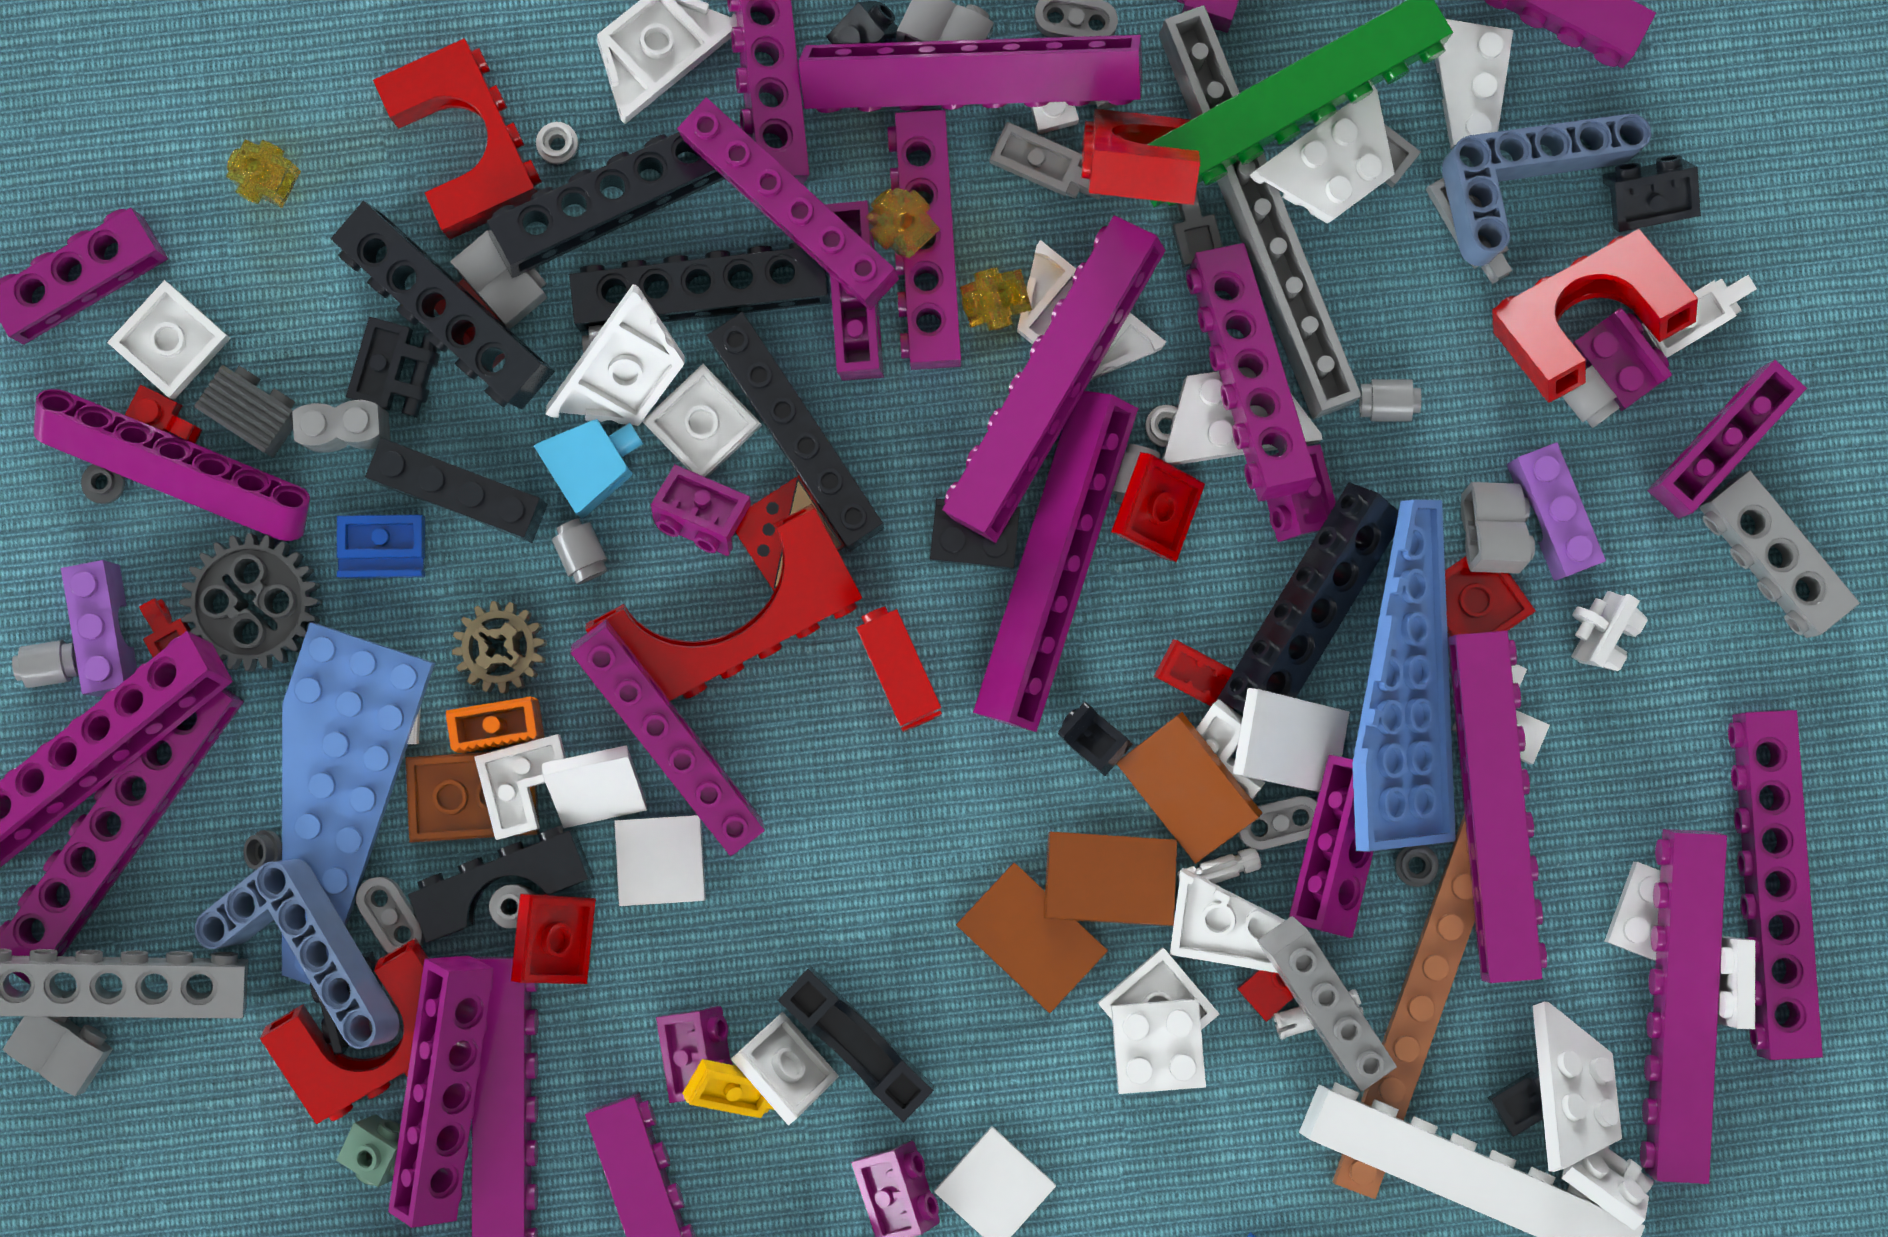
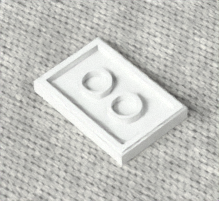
(1288, 739)

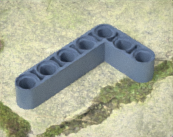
(1528, 161)
(235, 921)

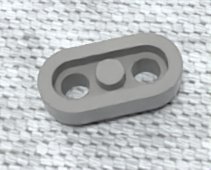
(1076, 18)
(1279, 823)
(388, 918)

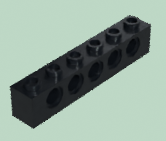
(603, 215)
(360, 241)
(721, 299)
(795, 431)
(1315, 597)

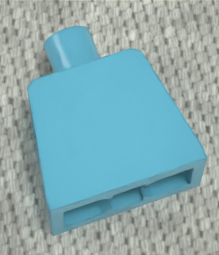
(589, 462)

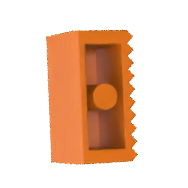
(494, 724)

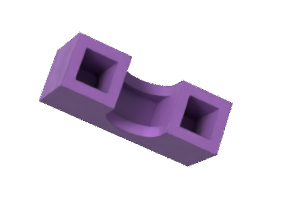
(1567, 533)
(93, 601)

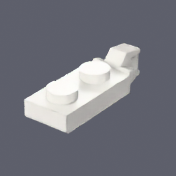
(1714, 308)

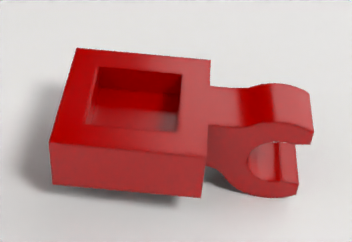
(161, 413)
(161, 623)

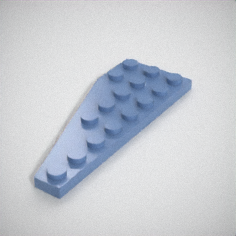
(1405, 721)
(341, 755)

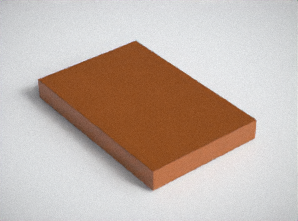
(1189, 788)
(449, 799)
(1110, 879)
(1036, 952)

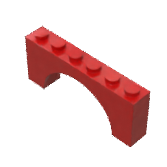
(808, 590)

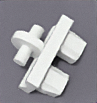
(1602, 628)

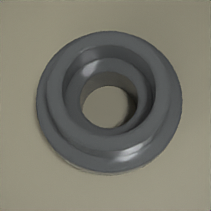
(107, 495)
(262, 848)
(1429, 869)

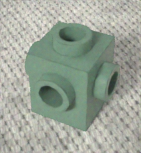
(371, 1150)

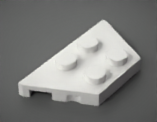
(658, 46)
(1334, 161)
(1050, 282)
(622, 367)
(1204, 427)
(1575, 1089)

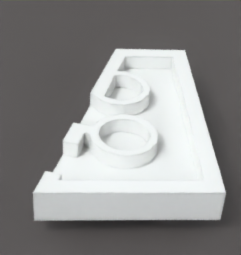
(1473, 78)
(1219, 925)

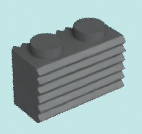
(247, 410)

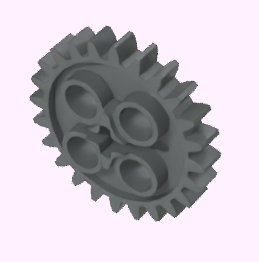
(276, 575)

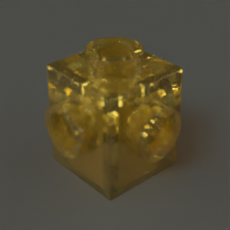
(262, 173)
(901, 221)
(995, 298)

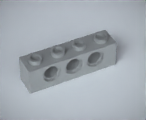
(1828, 595)
(1327, 1003)

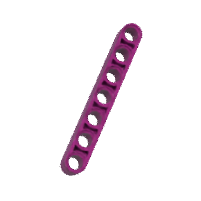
(171, 464)

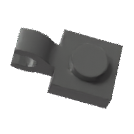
(1195, 232)

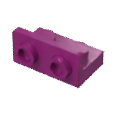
(1624, 357)
(699, 510)
(1304, 511)
(686, 1041)
(896, 1192)

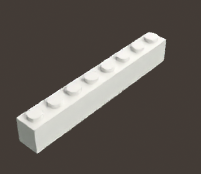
(1454, 1168)

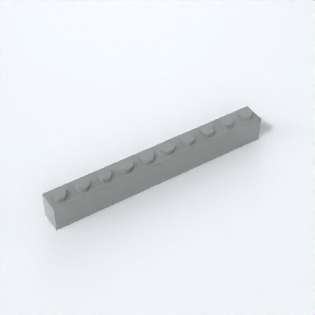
(1264, 227)

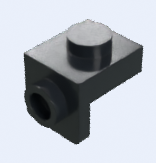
(865, 24)
(1094, 738)
(1519, 1103)

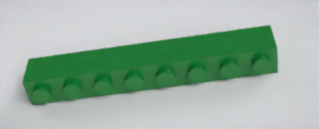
(1311, 88)

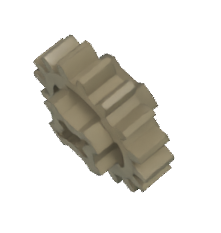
(486, 662)

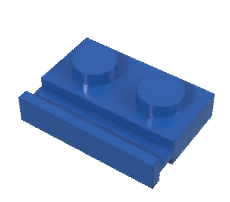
(381, 546)

